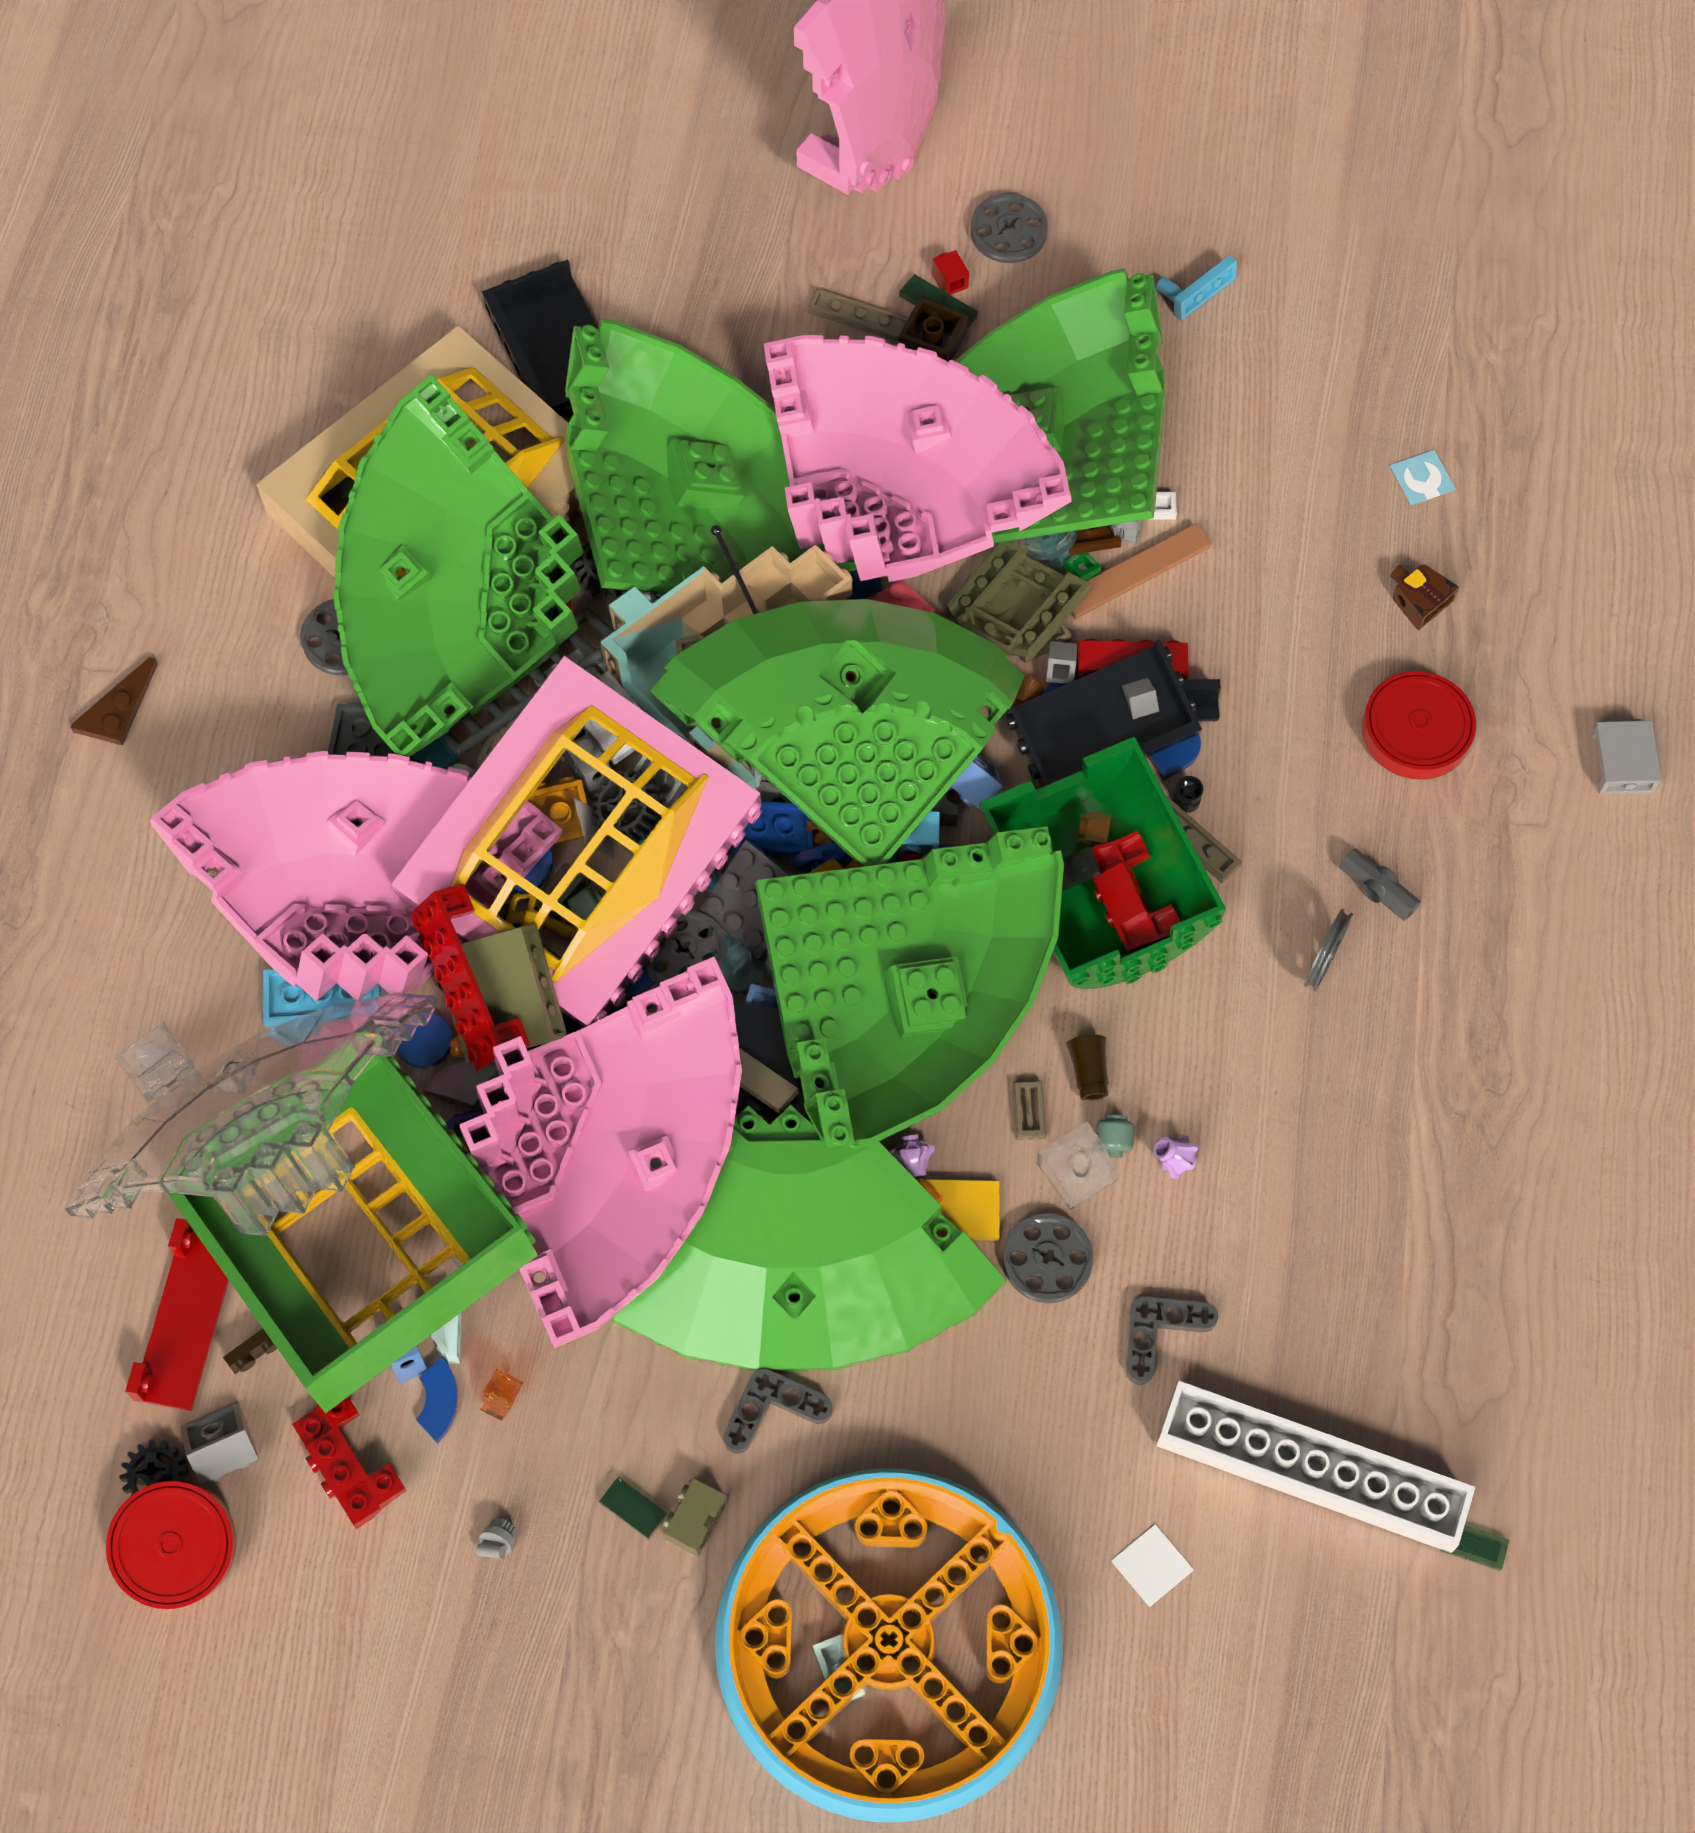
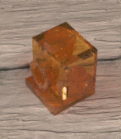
(1093, 828)
(500, 1394)

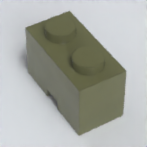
(696, 1509)

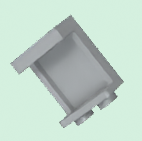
(1627, 756)

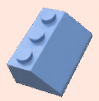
(978, 782)

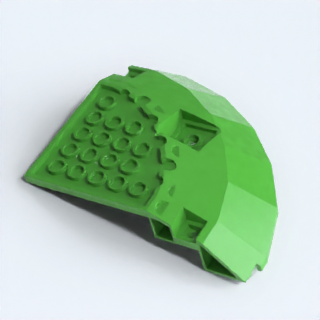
(1095, 389)
(641, 456)
(848, 754)
(867, 945)

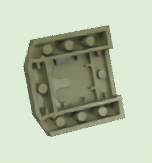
(1016, 600)

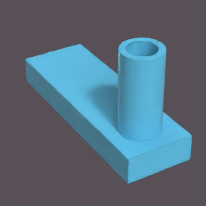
(1201, 290)

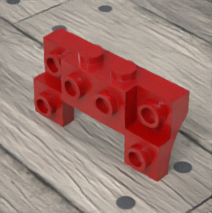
(1124, 898)
(344, 1476)

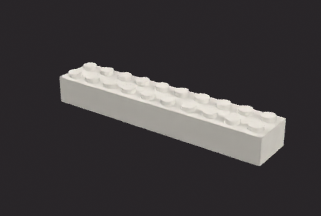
(1316, 1467)

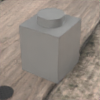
(1061, 662)

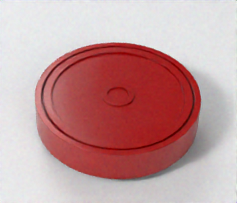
(1418, 725)
(171, 1544)

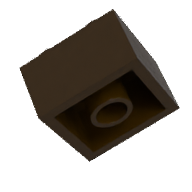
(934, 329)

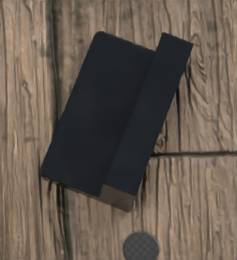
(1205, 696)

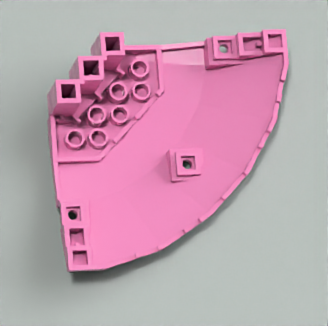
(881, 78)
(904, 455)
(315, 885)
(576, 1135)

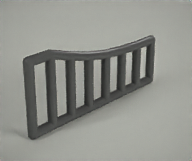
(504, 717)

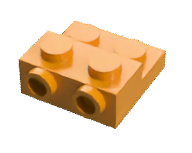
(559, 806)

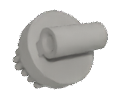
(1127, 531)
(497, 1539)

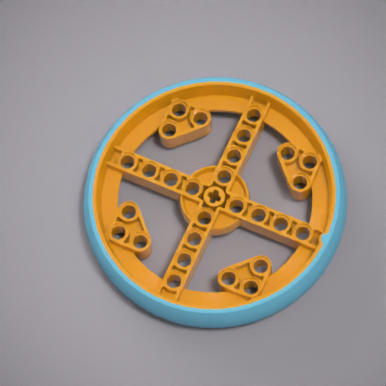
(1033, 1616)

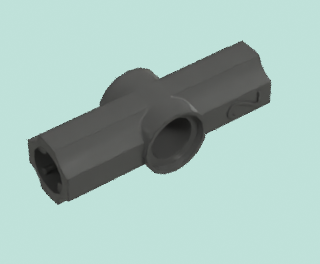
(1379, 884)

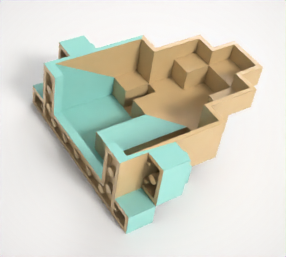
(700, 606)

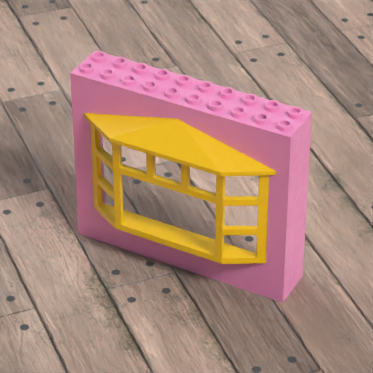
(652, 887)

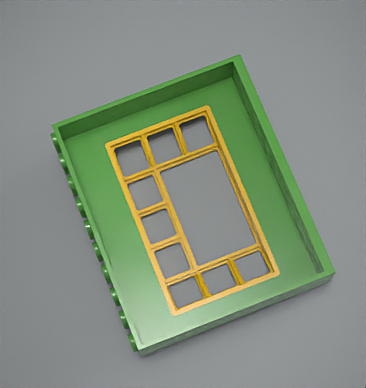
(443, 1186)

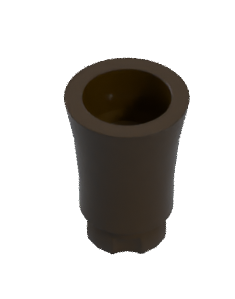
(1089, 1066)

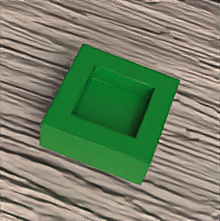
(1082, 566)

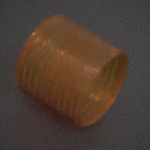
(1028, 690)

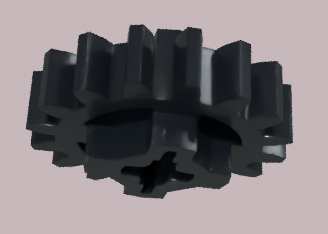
(152, 1461)

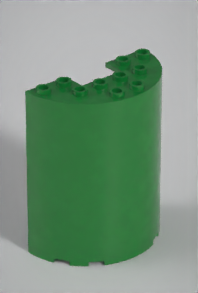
(1123, 786)

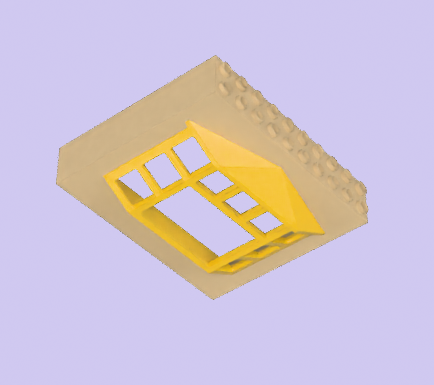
(295, 487)

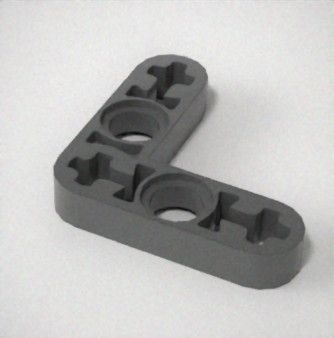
(1150, 1324)
(764, 1399)

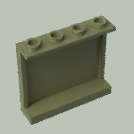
(516, 983)

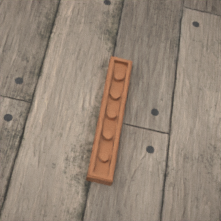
(1143, 568)

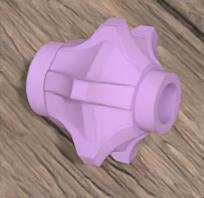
(913, 1154)
(1176, 1154)

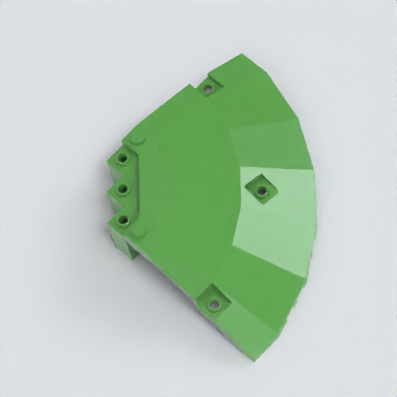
(479, 579)
(819, 1224)

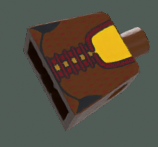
(1422, 593)

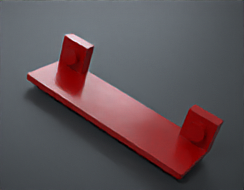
(456, 978)
(182, 1325)

